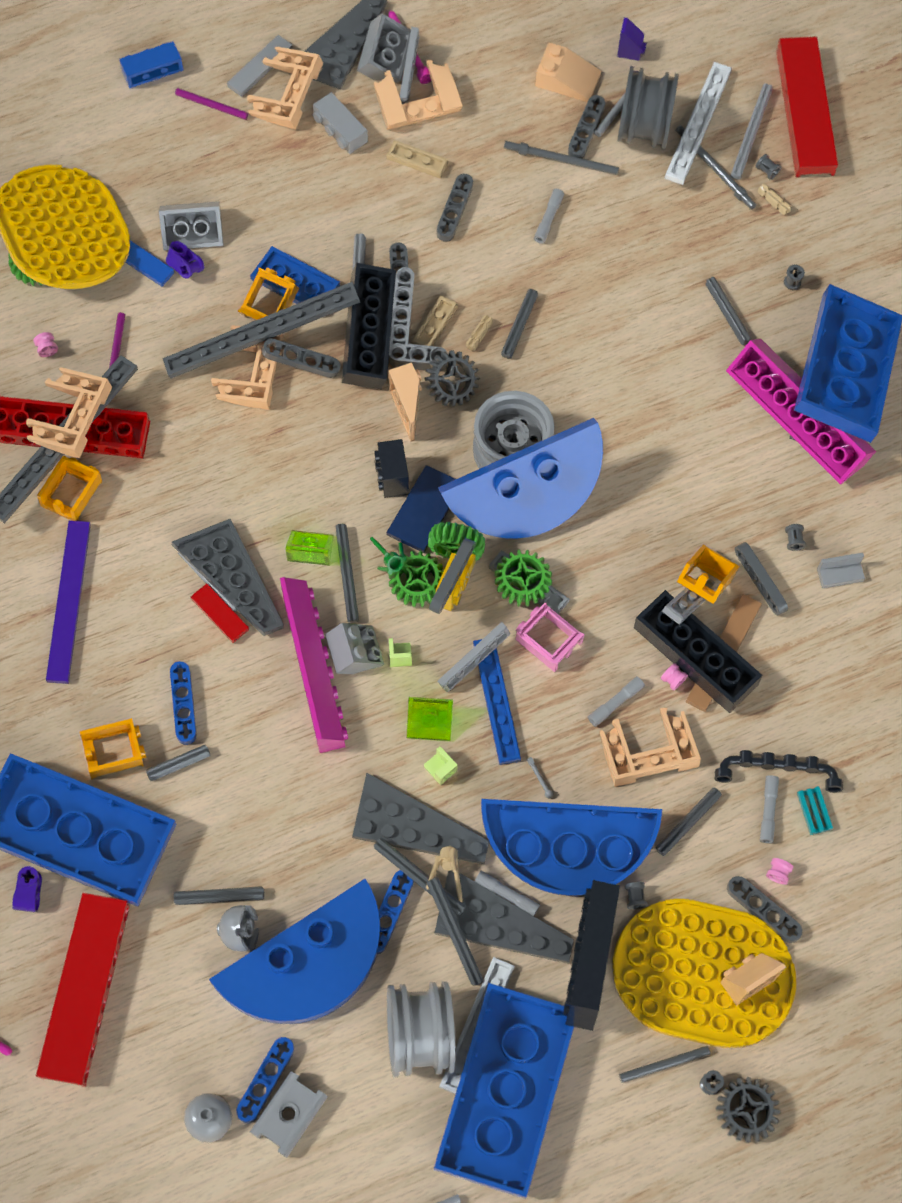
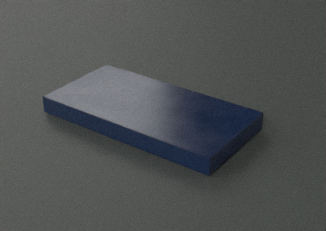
(421, 510)

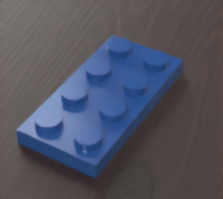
(308, 279)

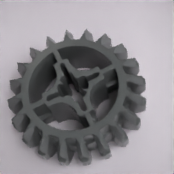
(452, 370)
(750, 1120)

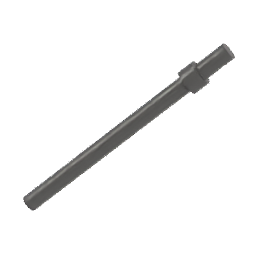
(525, 149)
(739, 192)

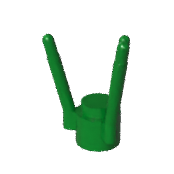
(391, 560)

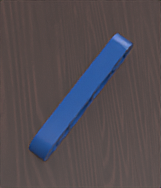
(185, 702)
(393, 912)
(262, 1078)

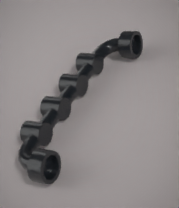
(789, 763)

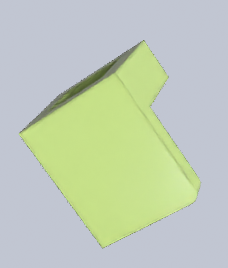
(400, 654)
(441, 766)

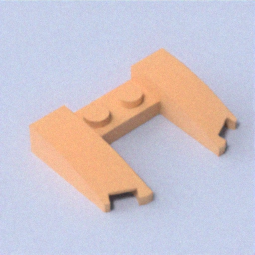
(443, 103)
(287, 112)
(259, 390)
(71, 438)
(680, 755)

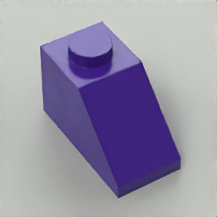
(631, 41)

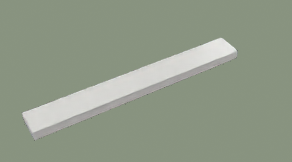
(698, 123)

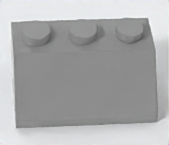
(384, 49)
(192, 224)

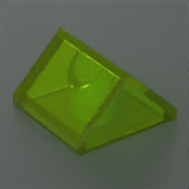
(309, 547)
(429, 718)

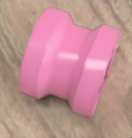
(45, 344)
(674, 676)
(779, 871)

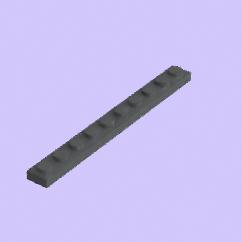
(261, 330)
(45, 459)

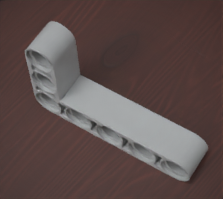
(403, 327)

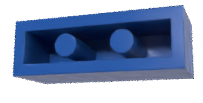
(151, 64)

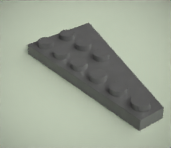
(344, 42)
(227, 566)
(412, 825)
(502, 925)

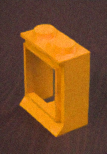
(270, 275)
(75, 468)
(713, 564)
(109, 730)

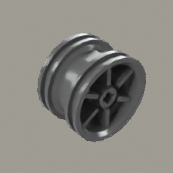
(648, 107)

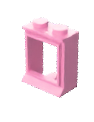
(537, 650)

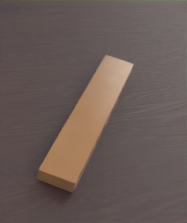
(733, 635)

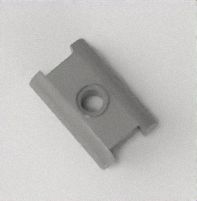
(289, 1095)

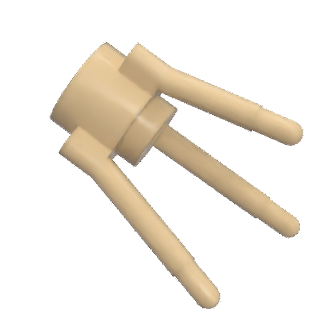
(449, 861)

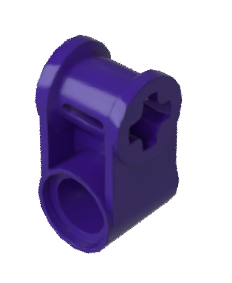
(182, 258)
(27, 894)

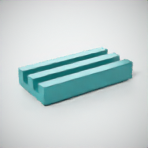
(809, 792)

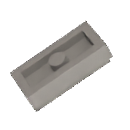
(841, 570)

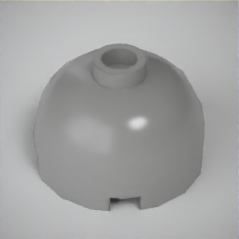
(237, 928)
(208, 1117)

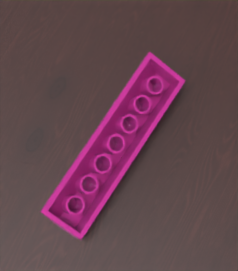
(776, 390)
(312, 664)

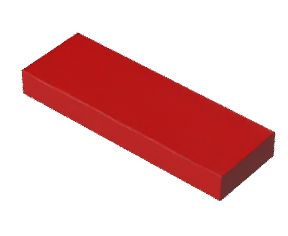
(219, 613)

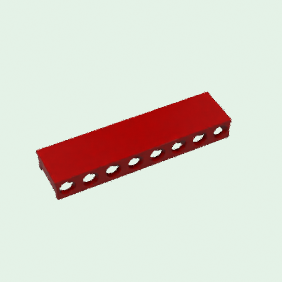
(806, 106)
(111, 433)
(83, 990)

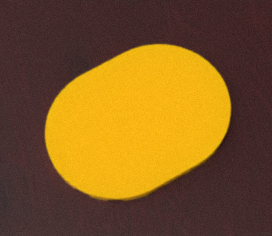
(62, 227)
(673, 969)

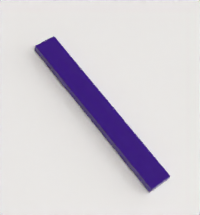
(68, 602)

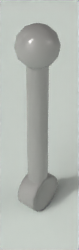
(548, 793)

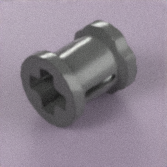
(768, 166)
(797, 277)
(798, 543)
(636, 895)
(717, 1078)

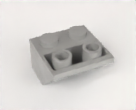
(354, 648)

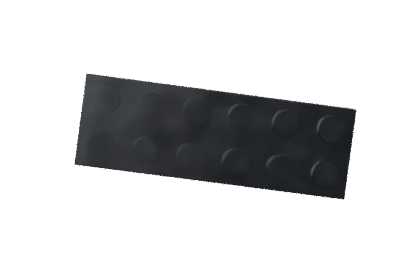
(369, 327)
(699, 654)
(591, 955)

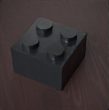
(392, 468)

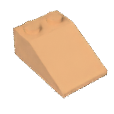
(566, 73)
(405, 389)
(751, 977)

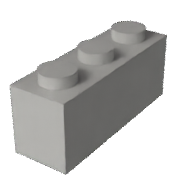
(340, 123)

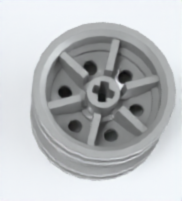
(511, 408)
(420, 1029)

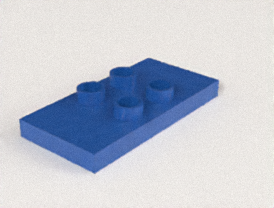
(849, 363)
(80, 830)
(505, 1092)

